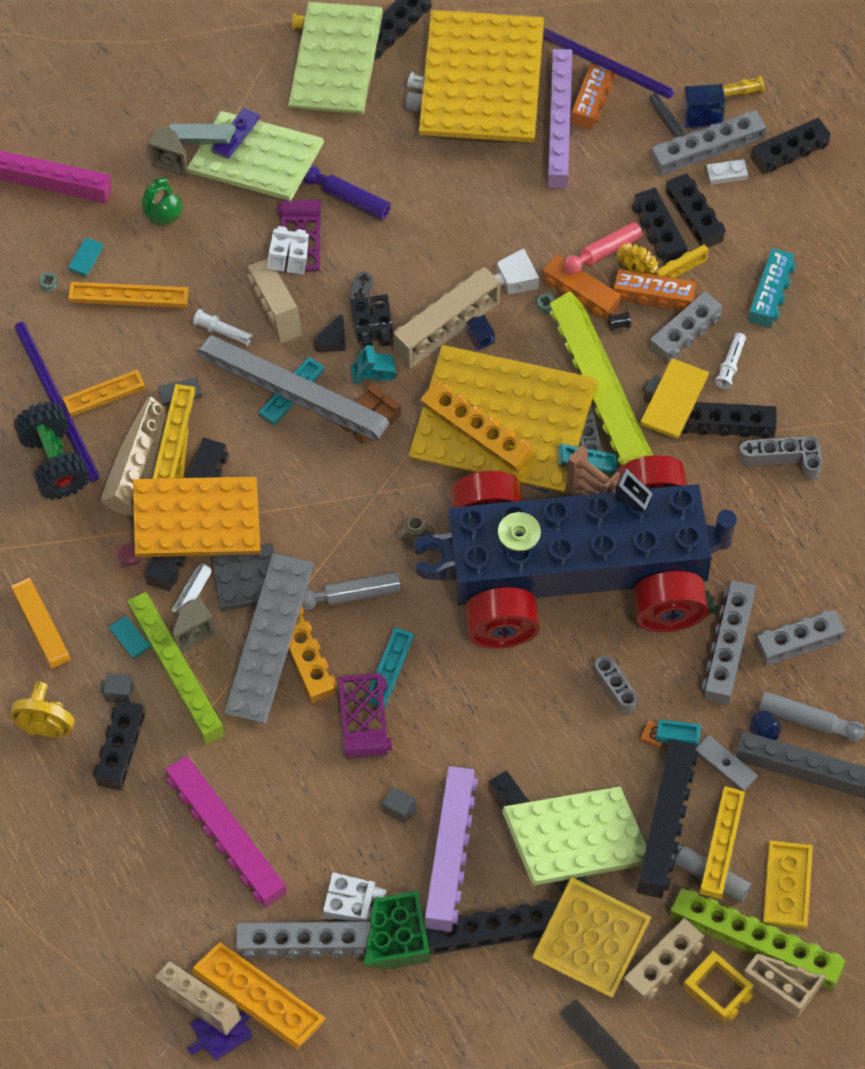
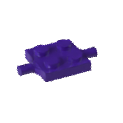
(216, 1042)

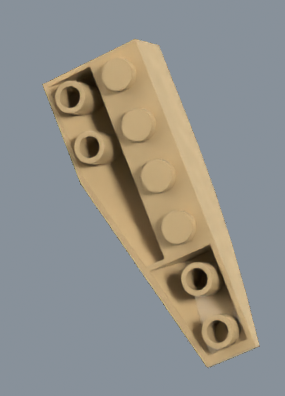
(135, 458)

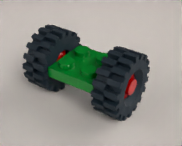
(45, 427)

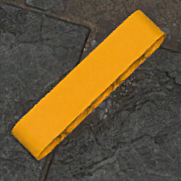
(40, 623)

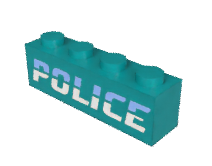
(771, 288)

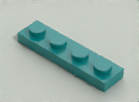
(278, 406)
(392, 663)

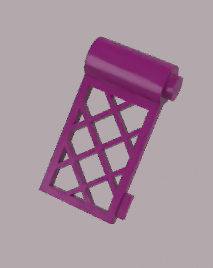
(303, 212)
(369, 742)

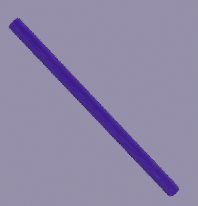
(608, 64)
(55, 397)

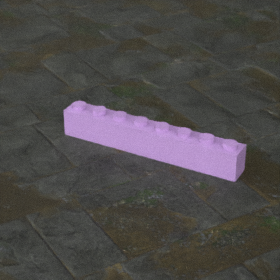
(560, 118)
(450, 848)

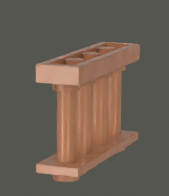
(579, 476)

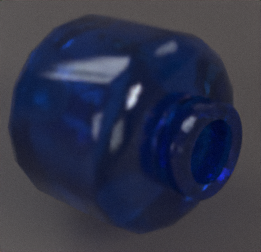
(765, 725)

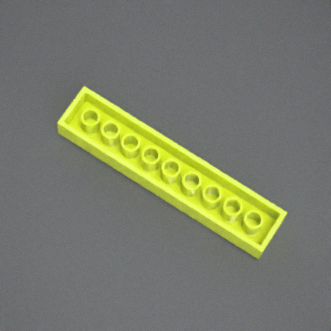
(594, 362)

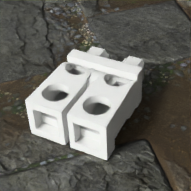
(288, 243)
(350, 899)

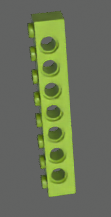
(744, 939)

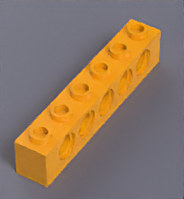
(514, 459)
(315, 689)

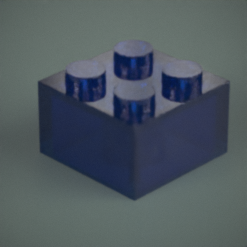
(703, 105)

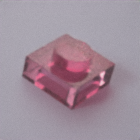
(126, 555)

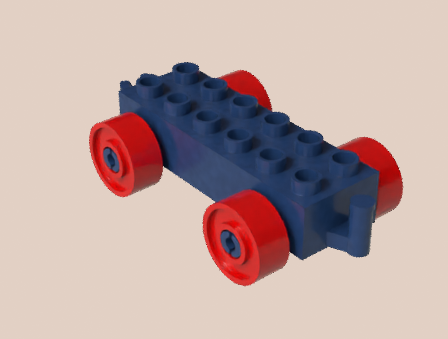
(582, 548)

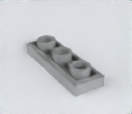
(717, 755)

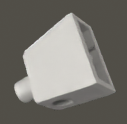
(517, 273)

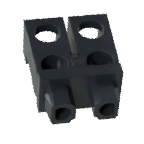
(372, 327)

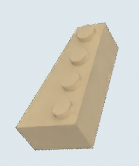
(275, 301)

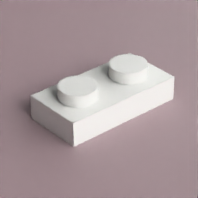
(727, 172)

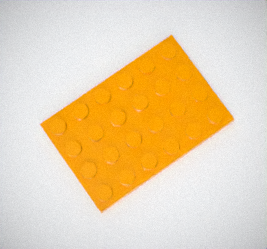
(196, 516)

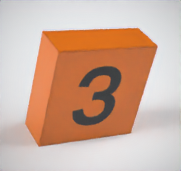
(649, 735)

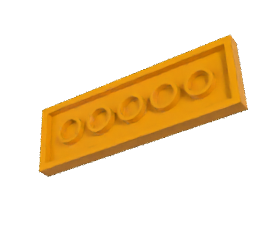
(258, 995)

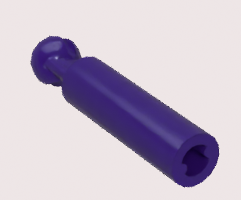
(349, 193)

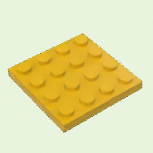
(591, 937)

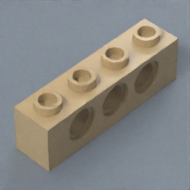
(682, 934)
(197, 998)

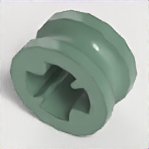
(45, 287)
(540, 301)

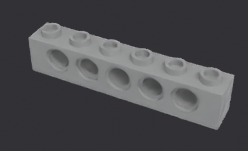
(708, 143)
(718, 690)
(293, 932)

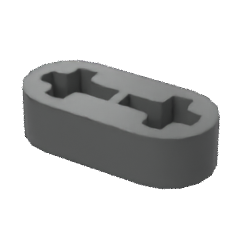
(357, 288)

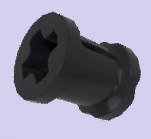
(619, 320)

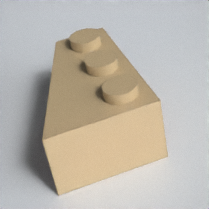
(783, 984)

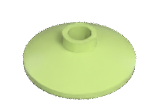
(519, 523)

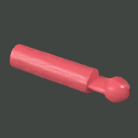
(602, 248)

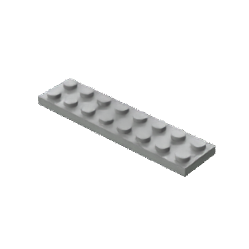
(269, 638)

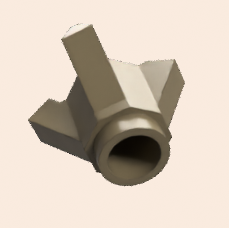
(415, 529)

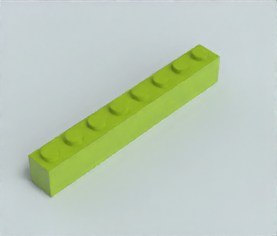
(176, 668)

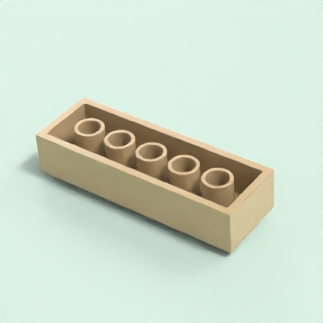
(446, 317)

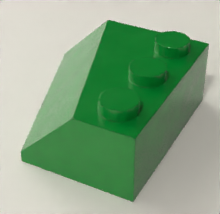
(397, 933)

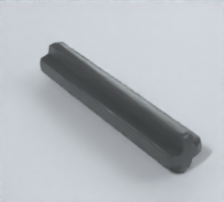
(666, 115)

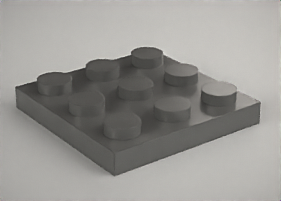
(241, 577)

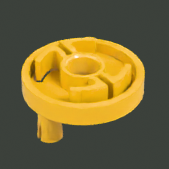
(41, 717)

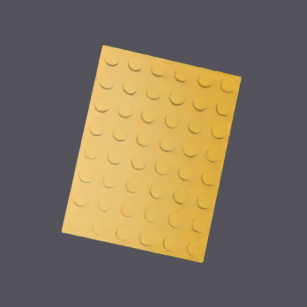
(482, 76)
(530, 400)

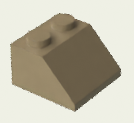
(167, 151)
(193, 625)

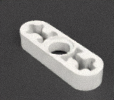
(192, 587)

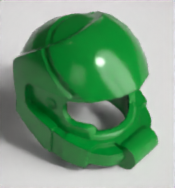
(167, 209)

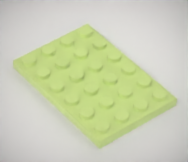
(335, 57)
(266, 161)
(576, 835)

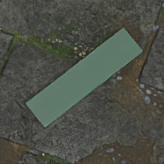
(204, 133)

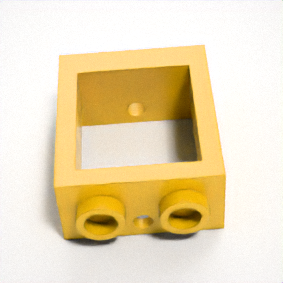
(706, 967)

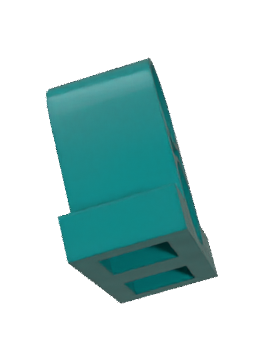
(373, 366)

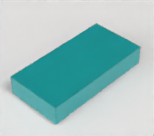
(86, 257)
(129, 637)
(678, 731)

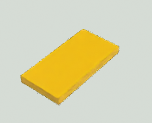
(674, 398)
(787, 884)

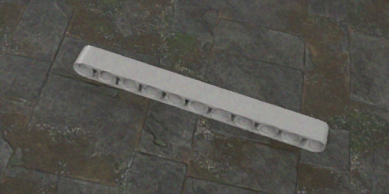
(293, 388)

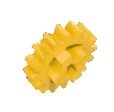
(636, 259)

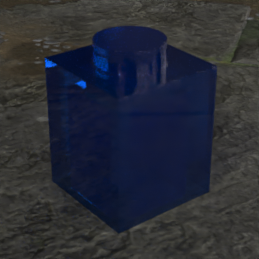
(480, 332)

